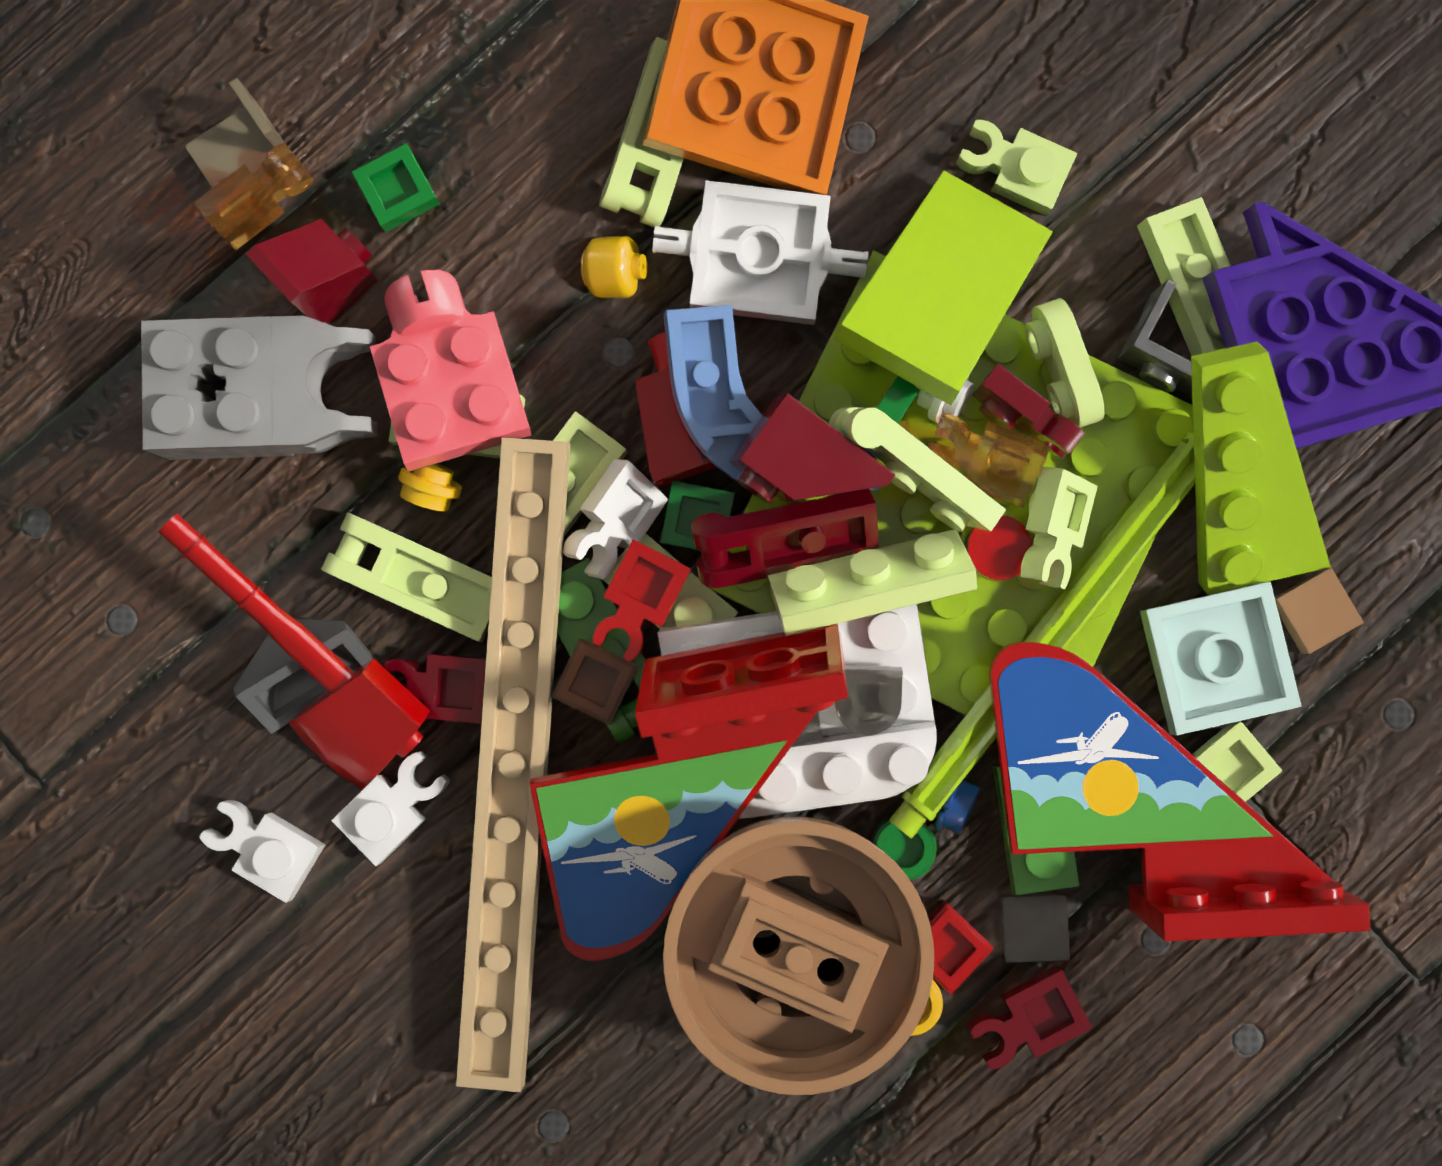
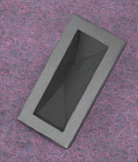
(279, 688)

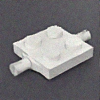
(760, 251)

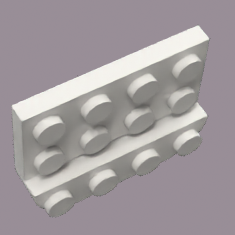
(846, 764)

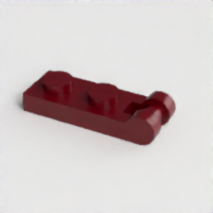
(783, 537)

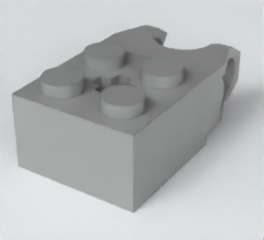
(270, 390)

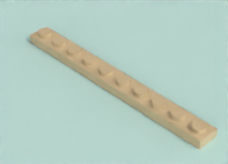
(511, 753)

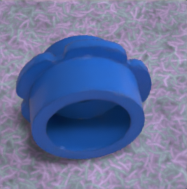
(957, 808)

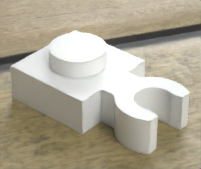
(619, 511)
(385, 813)
(272, 853)

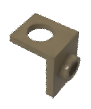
(235, 141)

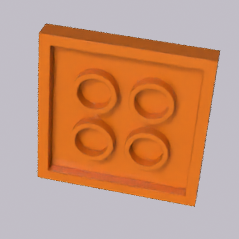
(757, 88)

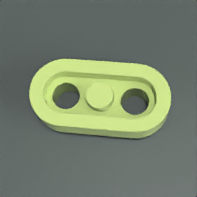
(1057, 340)

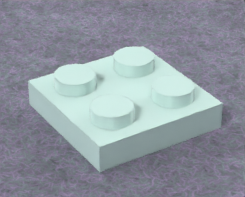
(1220, 658)

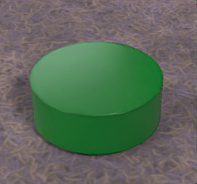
(911, 855)

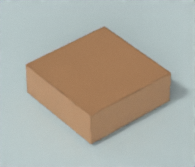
(1317, 611)

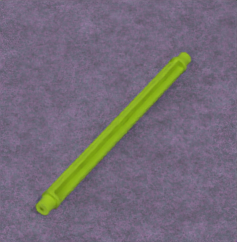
(1057, 629)

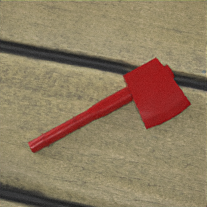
(364, 712)

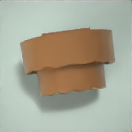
(770, 1012)

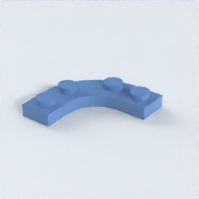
(709, 382)

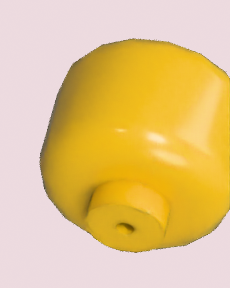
(613, 267)

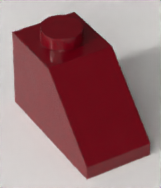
(316, 269)
(802, 457)

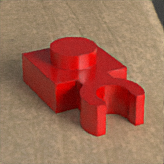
(644, 589)

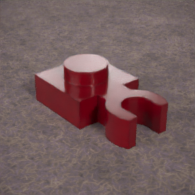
(1016, 405)
(449, 686)
(1040, 1014)

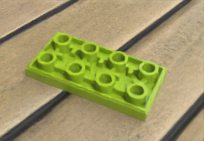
(944, 287)

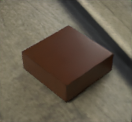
(595, 681)

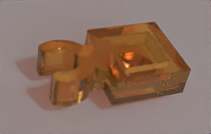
(249, 201)
(997, 462)

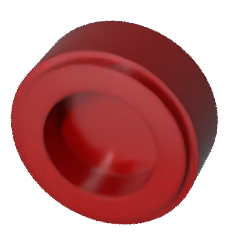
(1000, 551)

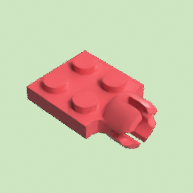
(445, 375)

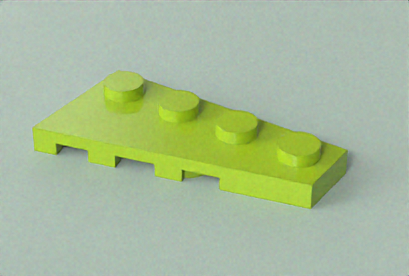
(1248, 476)

